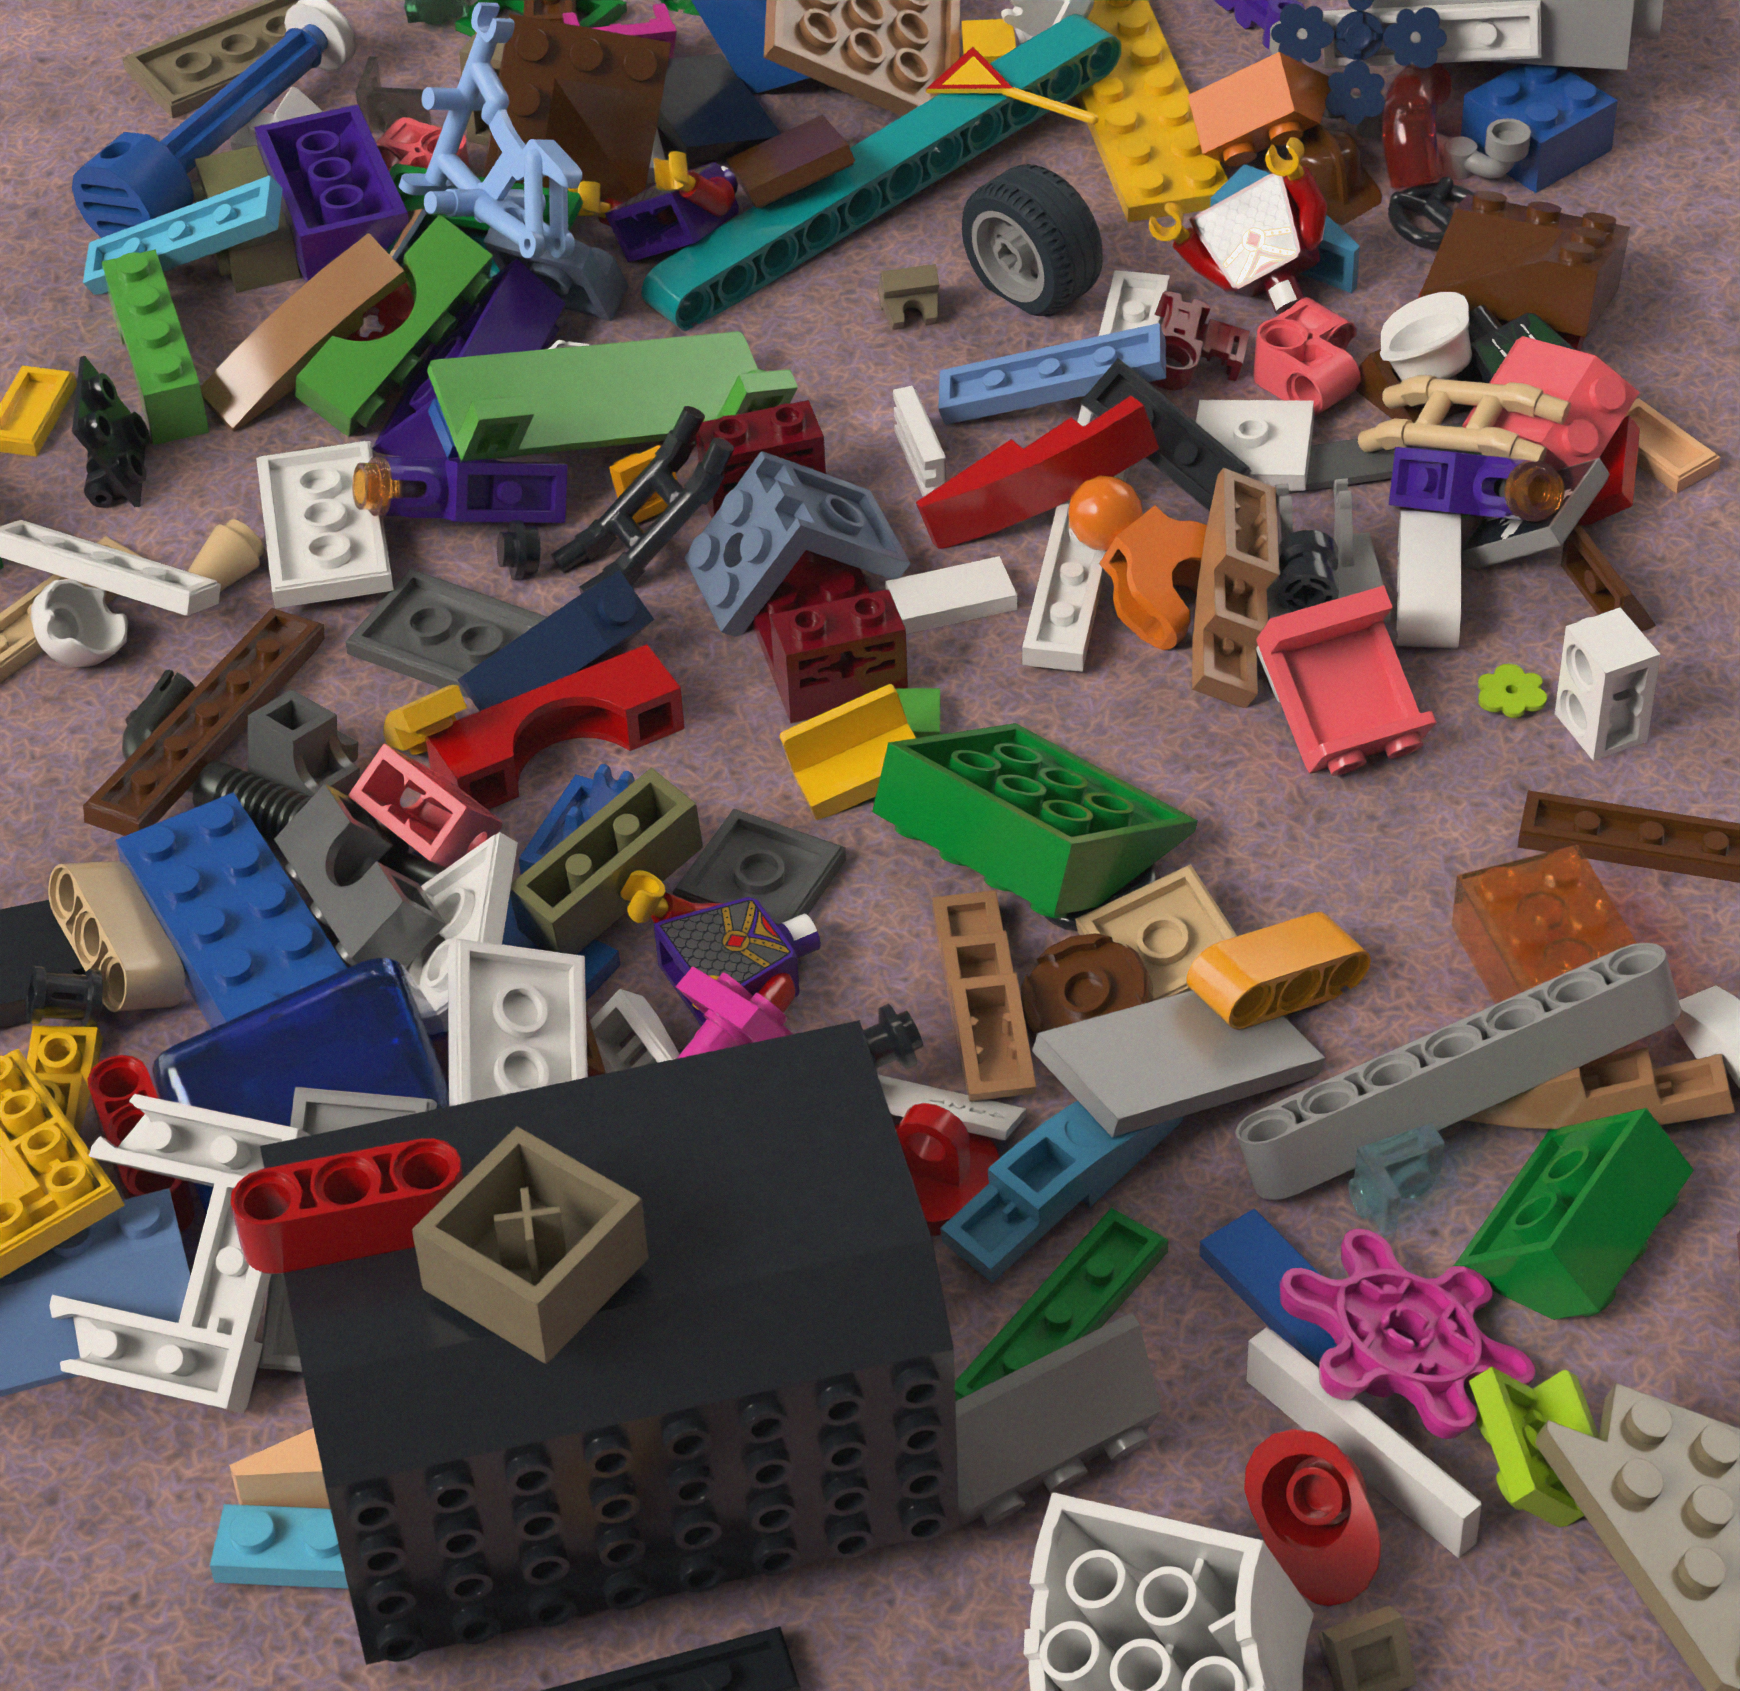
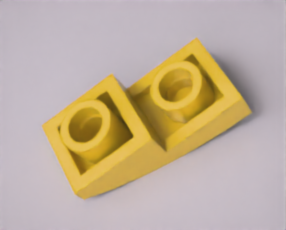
(411, 723)
(63, 1062)

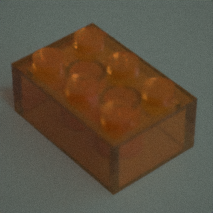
(1535, 920)

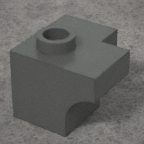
(300, 746)

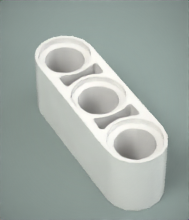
(1429, 579)

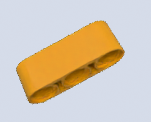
(1278, 970)

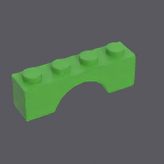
(155, 347)
(352, 377)

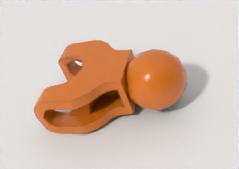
(1142, 557)

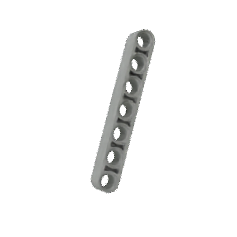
(1460, 1068)

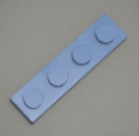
(1047, 373)

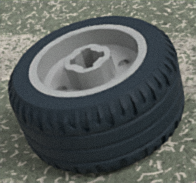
(1032, 239)

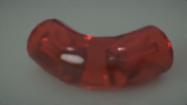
(1410, 124)

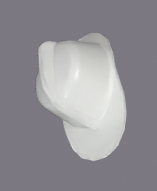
(1428, 337)

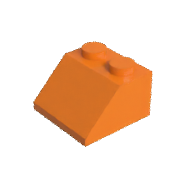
(1258, 108)

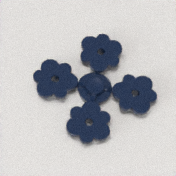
(1359, 38)

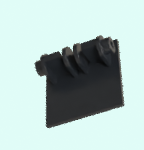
(111, 437)

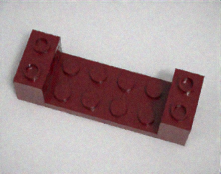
(822, 624)

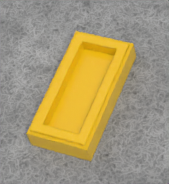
(33, 408)

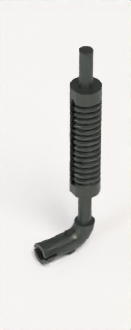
(264, 801)

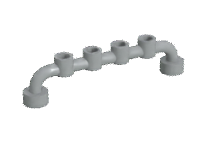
(1505, 141)

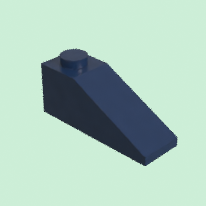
(561, 643)

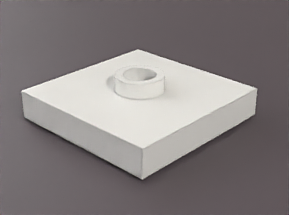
(1265, 435)

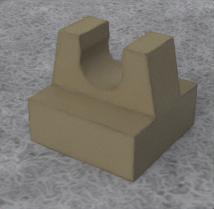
(909, 288)
(1369, 1653)

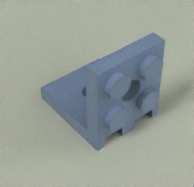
(770, 524)

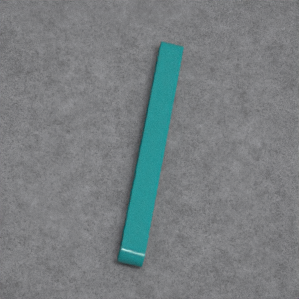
(887, 171)

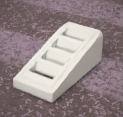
(617, 1020)

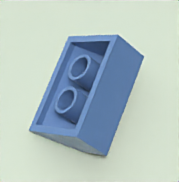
(120, 1262)

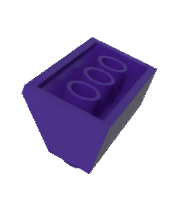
(331, 184)
(510, 318)

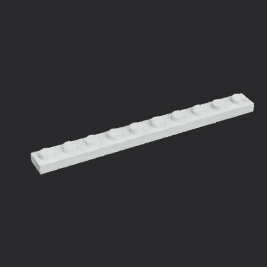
(1071, 571)

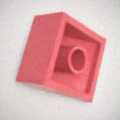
(1596, 396)

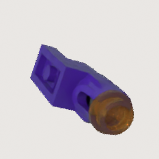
(1475, 484)
(462, 490)

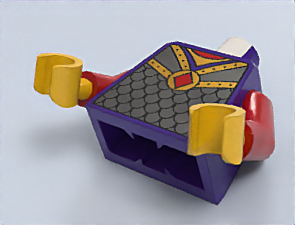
(670, 213)
(722, 938)

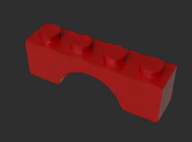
(617, 700)

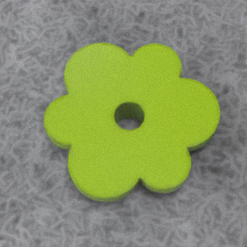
(1511, 691)

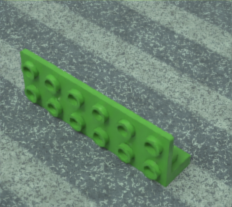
(598, 393)

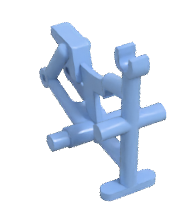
(458, 192)

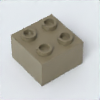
(531, 1244)

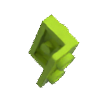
(1511, 1419)

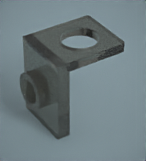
(384, 104)

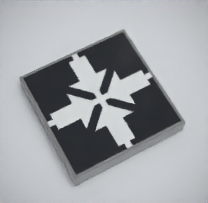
(1507, 539)

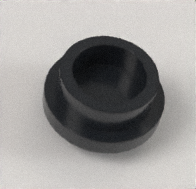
(519, 549)

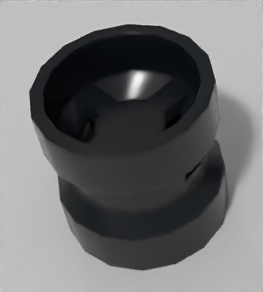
(1307, 570)

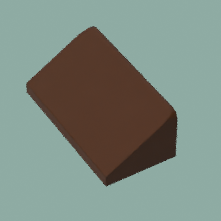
(1599, 580)

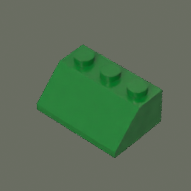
(1579, 1214)

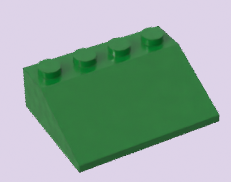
(1026, 815)

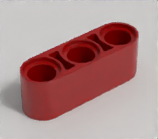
(111, 1088)
(341, 1204)

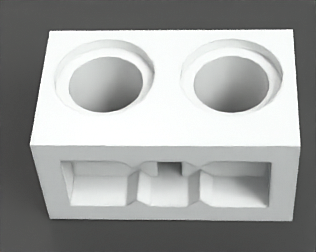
(1607, 683)

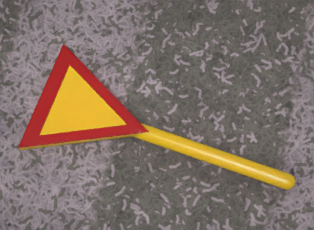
(976, 75)

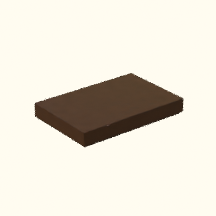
(791, 161)

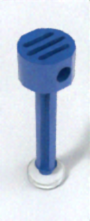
(148, 178)

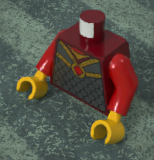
(1257, 235)

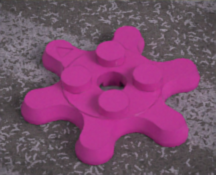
(1419, 1310)

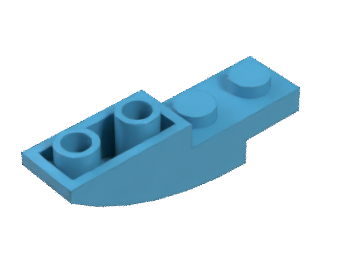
(1041, 1182)

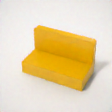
(843, 751)

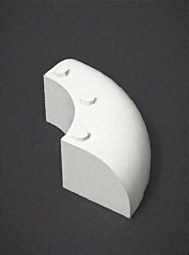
(1158, 1606)

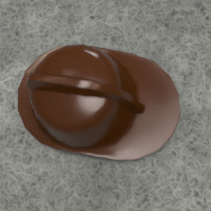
(1339, 173)

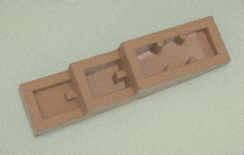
(281, 346)
(1232, 587)
(983, 996)
(1619, 1086)

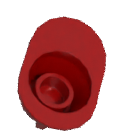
(1314, 1515)

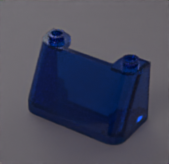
(345, 1033)

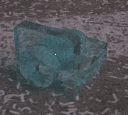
(1394, 1170)

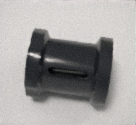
(86, 988)

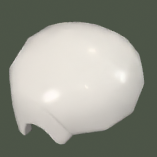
(76, 624)

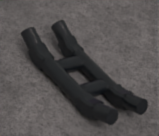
(654, 478)

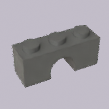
(369, 907)

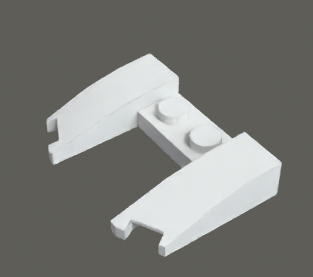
(212, 1348)

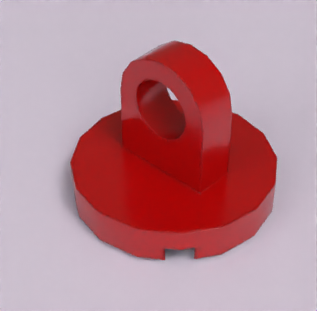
(943, 1161)

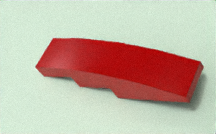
(1028, 481)

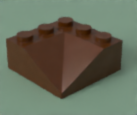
(588, 94)
(1530, 261)

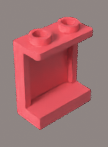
(1343, 683)

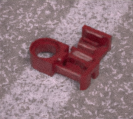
(1189, 337)

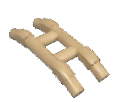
(1479, 433)

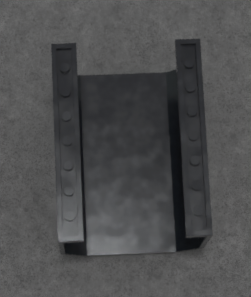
(719, 1420)

